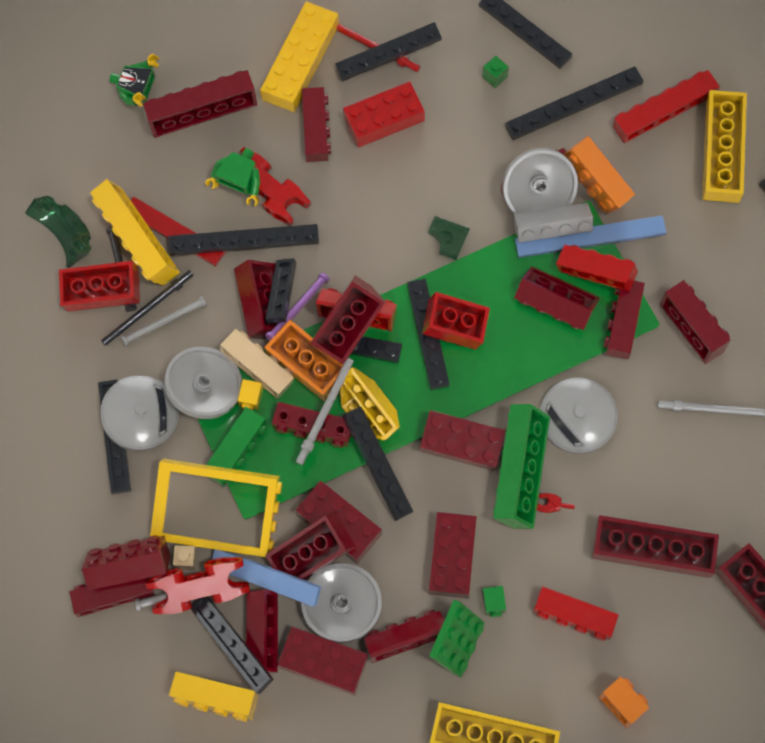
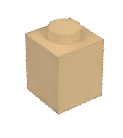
(185, 557)

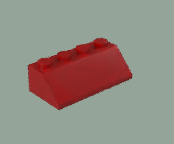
(383, 320)

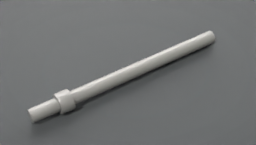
(678, 405)
(307, 445)

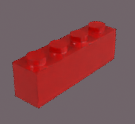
(597, 267)
(575, 613)

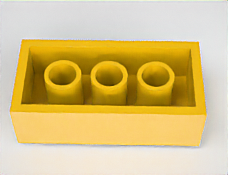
(213, 695)

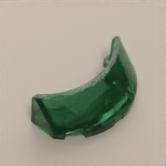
(64, 225)

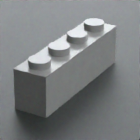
(553, 222)

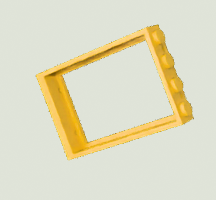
(271, 507)

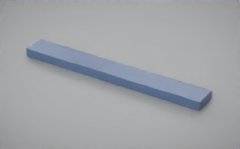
(599, 236)

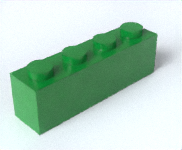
(238, 442)

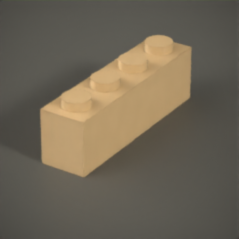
(257, 363)

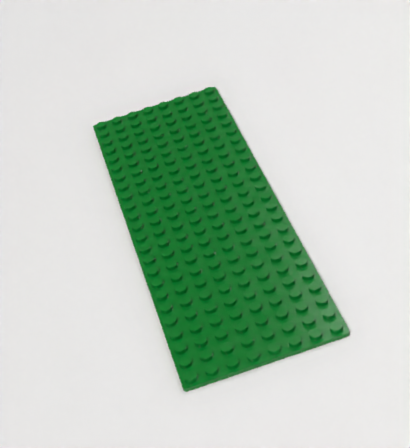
(517, 353)

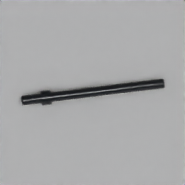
(175, 285)

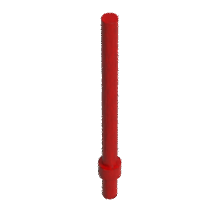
(402, 61)

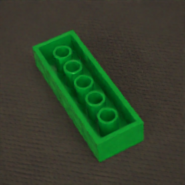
(521, 466)

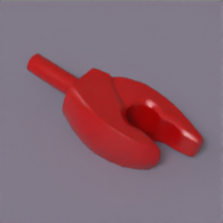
(554, 503)

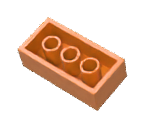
(598, 176)
(305, 361)

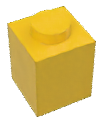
(250, 394)

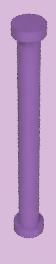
(323, 278)

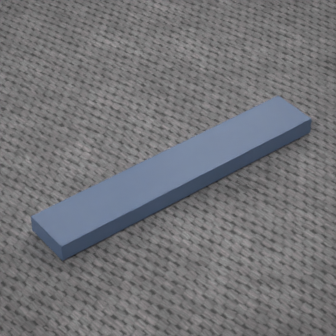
(274, 579)

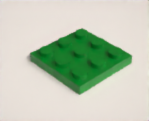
(457, 639)

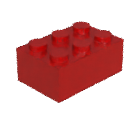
(455, 320)

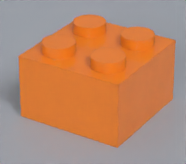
(624, 701)

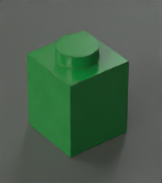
(495, 71)
(494, 601)

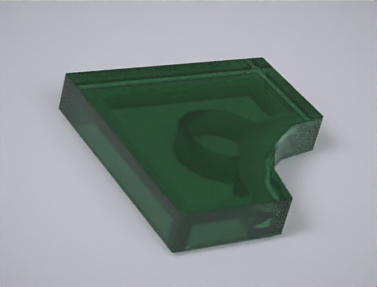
(449, 235)

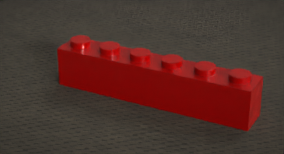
(664, 106)

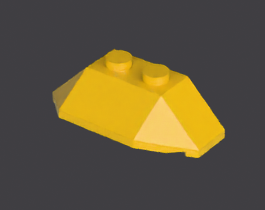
(363, 392)

